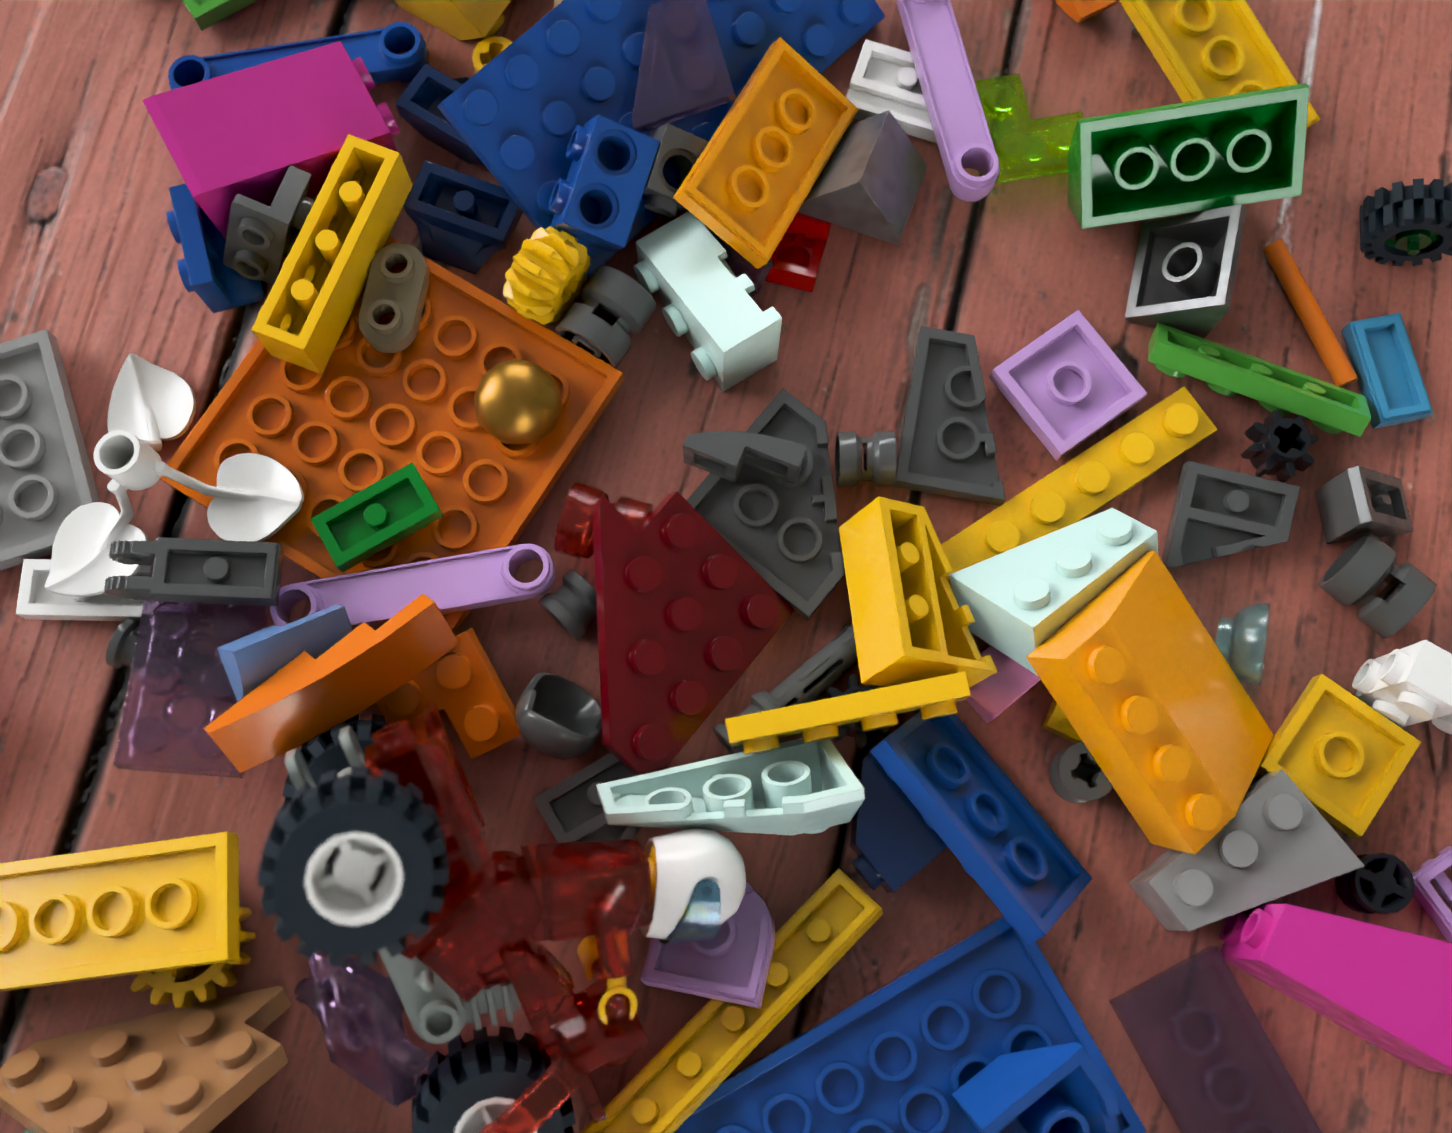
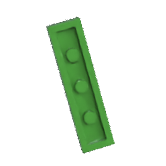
(1273, 385)

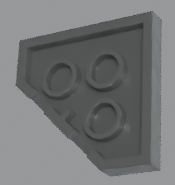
(779, 525)

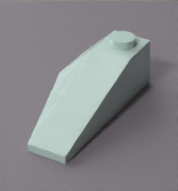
(762, 793)

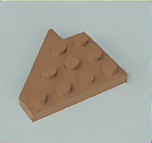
(149, 1072)

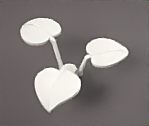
(145, 407)

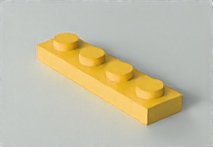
(874, 709)

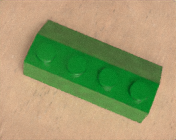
(1188, 156)

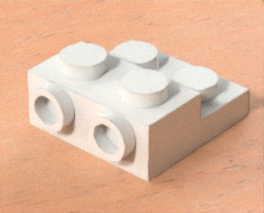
(1409, 685)

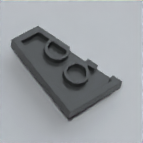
(946, 424)

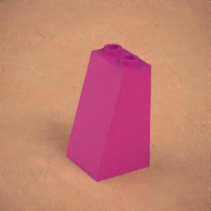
(257, 121)
(1355, 973)

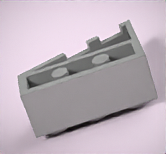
(1262, 854)

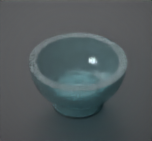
(1244, 641)

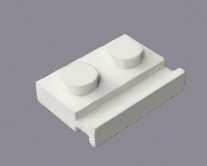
(888, 81)

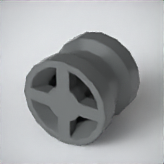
(572, 604)
(1071, 777)

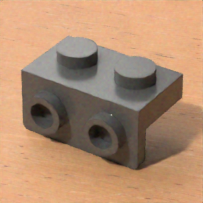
(263, 234)

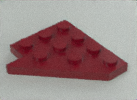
(673, 627)

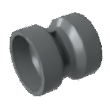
(878, 458)

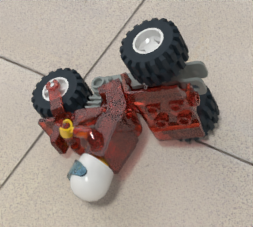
(394, 859)

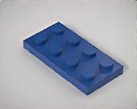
(984, 821)

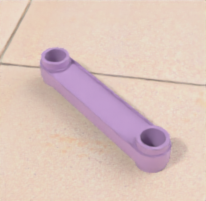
(950, 96)
(451, 582)

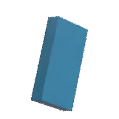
(1387, 370)

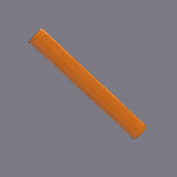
(1310, 314)

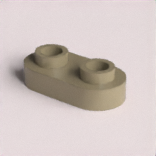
(396, 294)

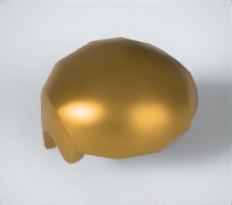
(517, 402)

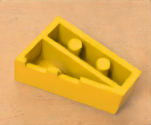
(902, 601)

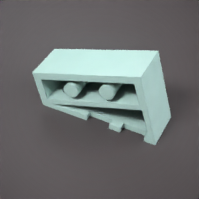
(707, 301)

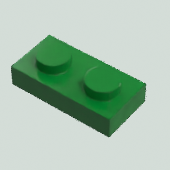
(376, 517)

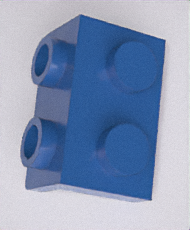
(203, 253)

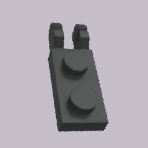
(199, 571)

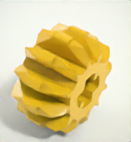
(546, 275)

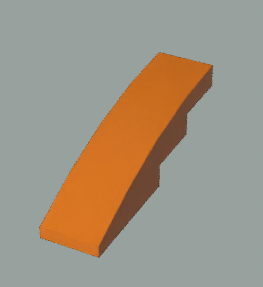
(326, 691)

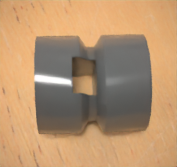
(610, 312)
(1362, 570)

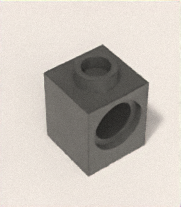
(681, 150)

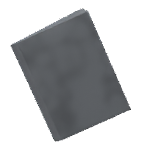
(869, 180)
(1186, 270)

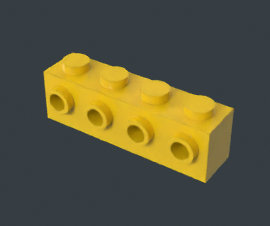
(333, 254)

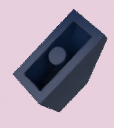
(889, 831)

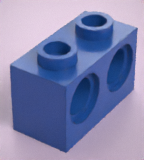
(615, 191)

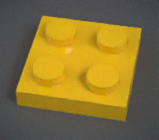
(1340, 754)

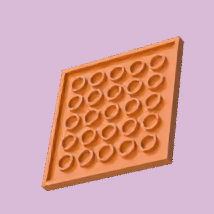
(400, 408)

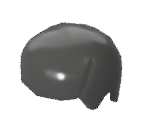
(558, 717)

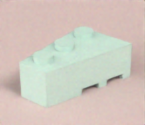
(1043, 583)

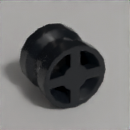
(1387, 878)

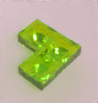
(1023, 145)

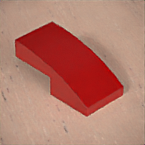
(800, 253)

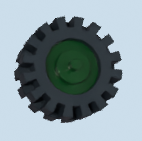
(1407, 223)

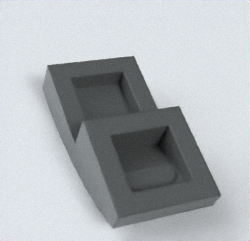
(727, 451)

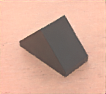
(1360, 503)

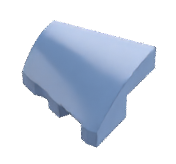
(264, 652)

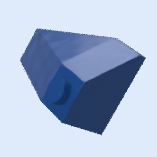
(1040, 1093)

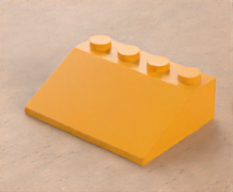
(1156, 706)

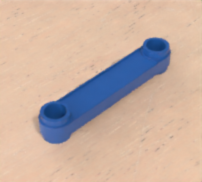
(376, 47)

